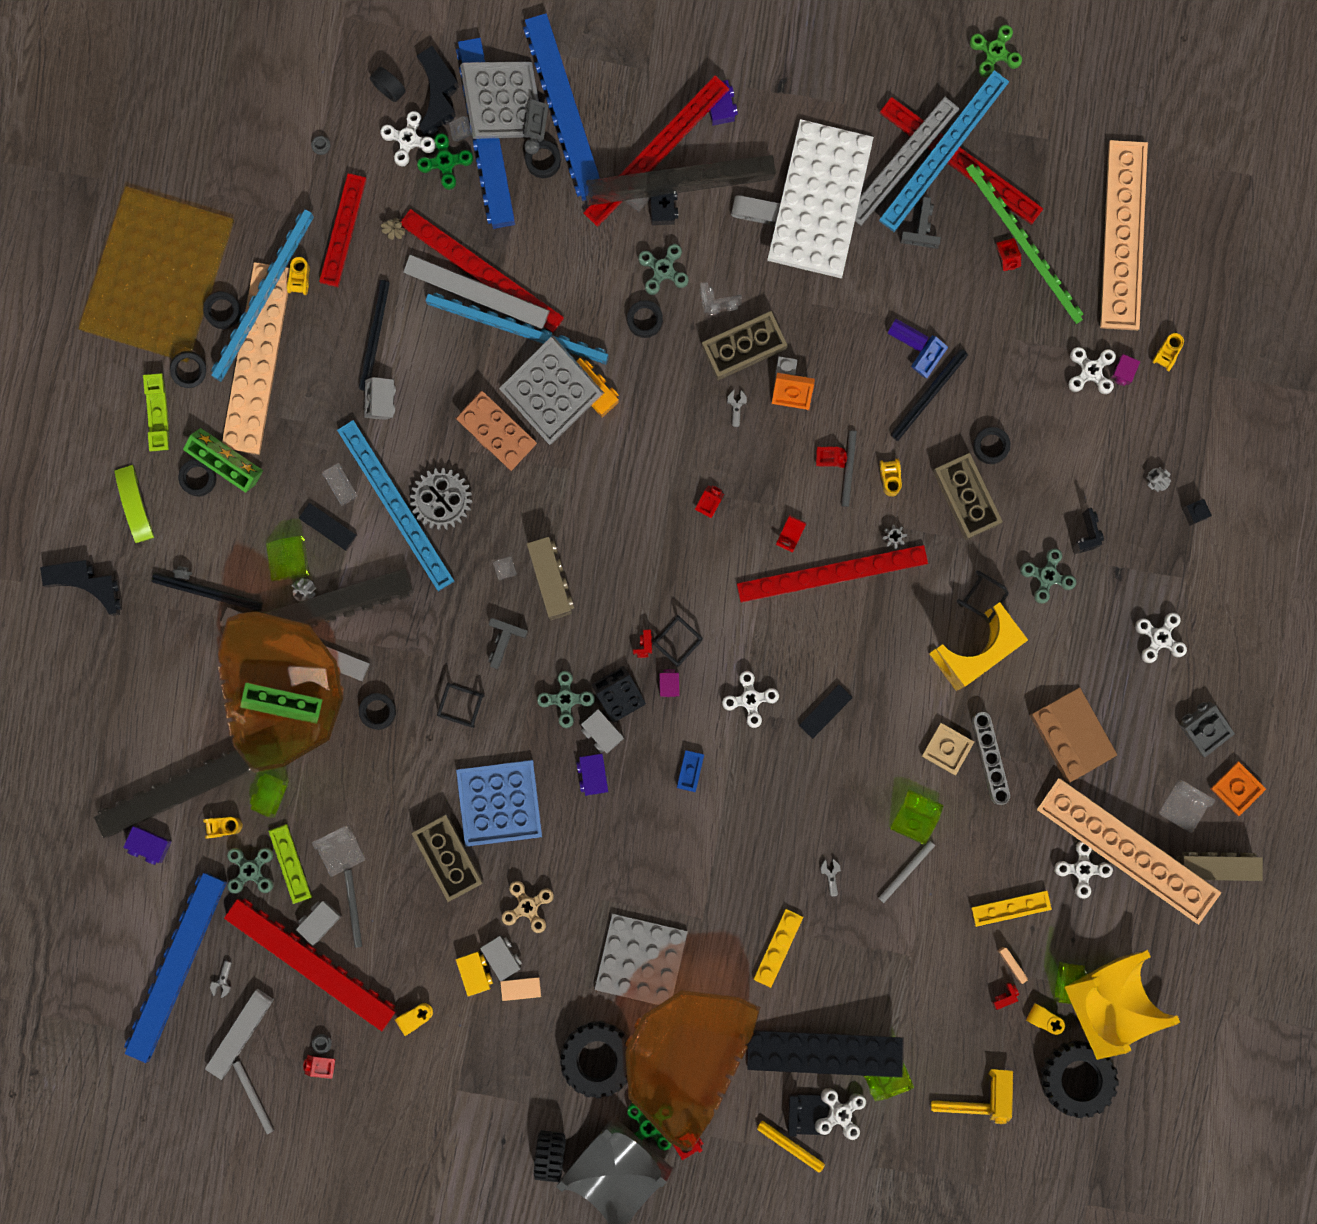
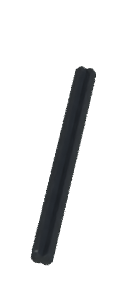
(374, 333)
(929, 394)
(207, 592)

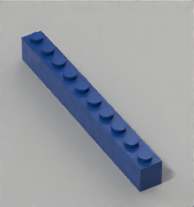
(561, 101)
(490, 155)
(175, 968)

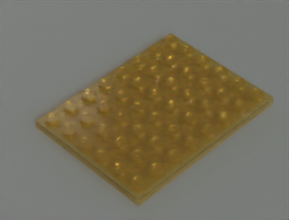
(156, 274)

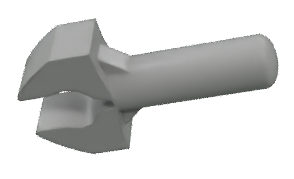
(736, 407)
(831, 876)
(222, 980)

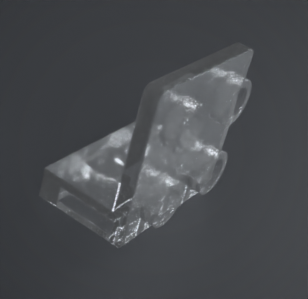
(713, 306)
(1186, 806)
(339, 850)

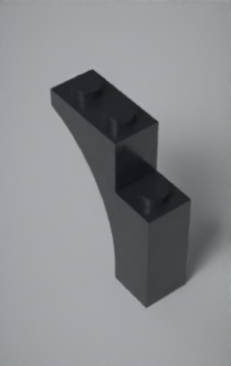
(441, 85)
(80, 575)

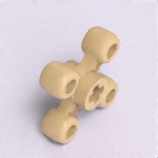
(520, 910)

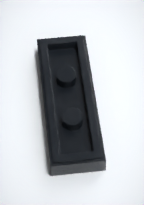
(327, 527)
(825, 711)

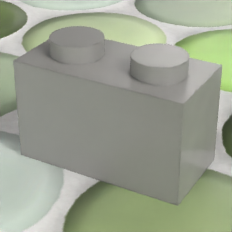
(379, 398)
(602, 732)
(318, 922)
(501, 957)

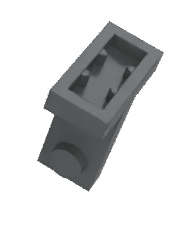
(921, 238)
(502, 640)

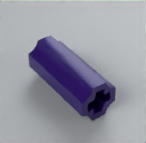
(908, 335)

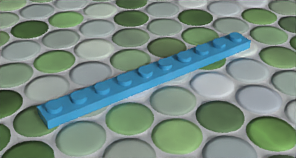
(944, 151)
(265, 289)
(510, 325)
(395, 505)

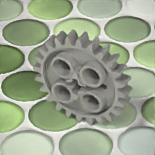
(454, 488)

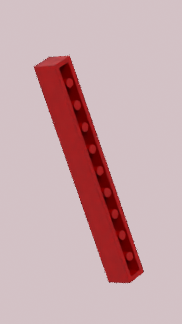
(310, 964)

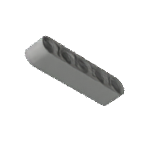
(755, 210)
(989, 768)
(239, 1034)

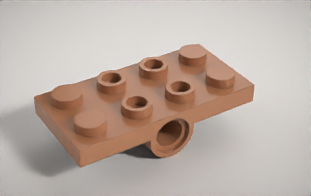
(496, 430)

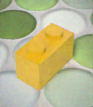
(474, 973)

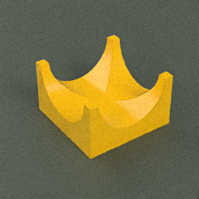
(1003, 640)
(1115, 1006)

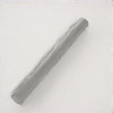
(906, 872)
(253, 1097)

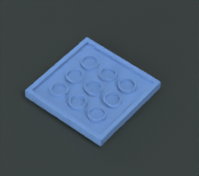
(499, 803)

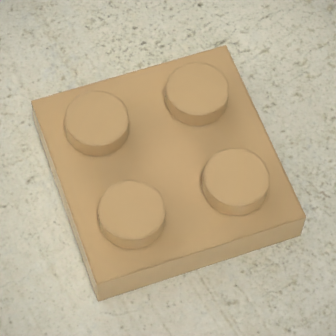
(947, 749)

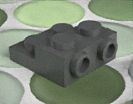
(1206, 728)

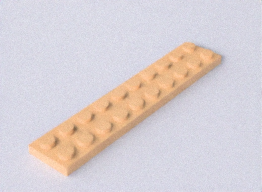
(1124, 235)
(256, 368)
(1129, 851)

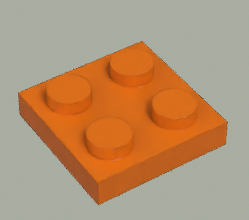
(793, 391)
(1238, 788)

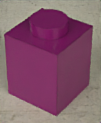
(1125, 370)
(669, 683)

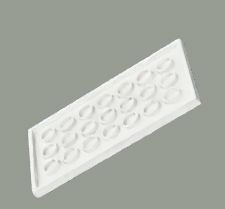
(820, 199)

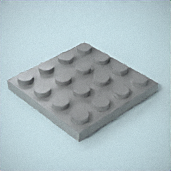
(498, 97)
(551, 390)
(640, 960)

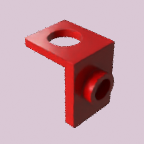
(791, 533)
(697, 1147)

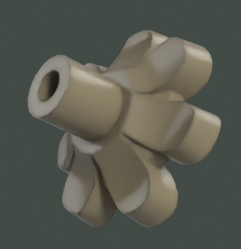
(394, 228)

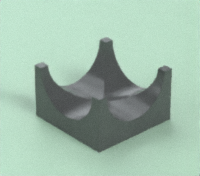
(616, 1173)

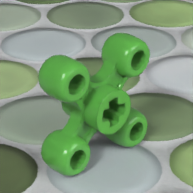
(998, 45)

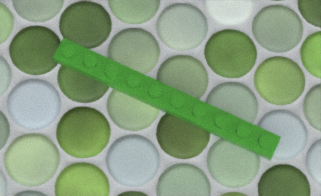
(1020, 236)

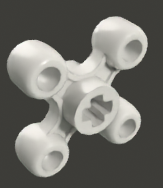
(410, 131)
(1086, 375)
(1164, 631)
(759, 698)
(1083, 878)
(835, 1108)

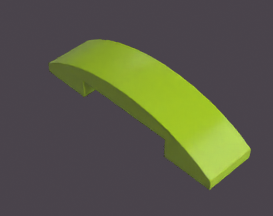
(157, 412)
(133, 504)

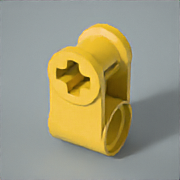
(298, 280)
(1167, 354)
(890, 472)
(219, 827)
(1042, 1018)
(412, 1020)

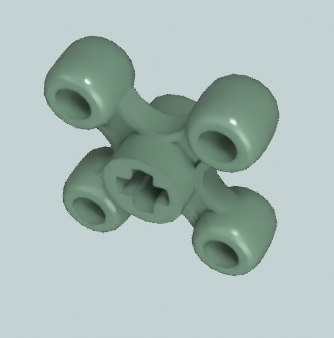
(656, 265)
(1056, 578)
(565, 690)
(256, 876)

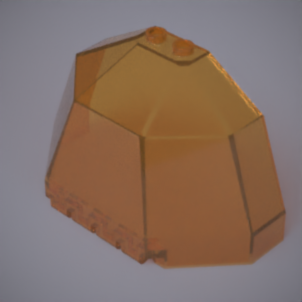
(280, 657)
(683, 1060)

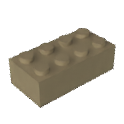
(744, 345)
(967, 496)
(549, 578)
(447, 858)
(1224, 867)

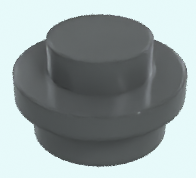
(320, 145)
(182, 573)
(321, 1043)

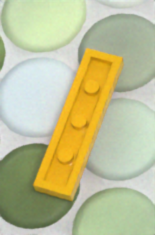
(1011, 908)
(778, 948)

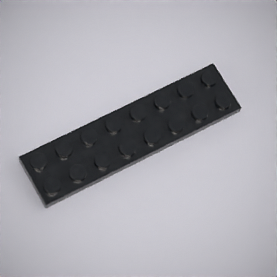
(826, 1053)

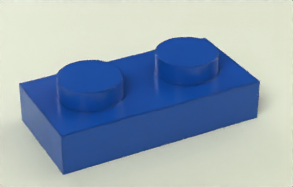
(929, 356)
(690, 771)

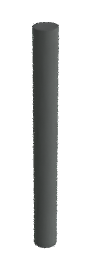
(849, 468)
(353, 908)

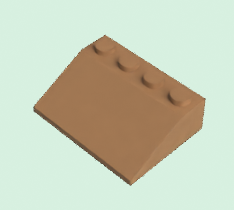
(1073, 735)

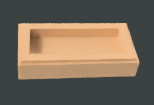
(1012, 964)
(520, 989)

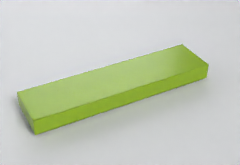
(290, 864)

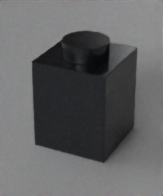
(1196, 512)

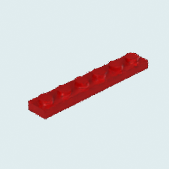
(343, 230)

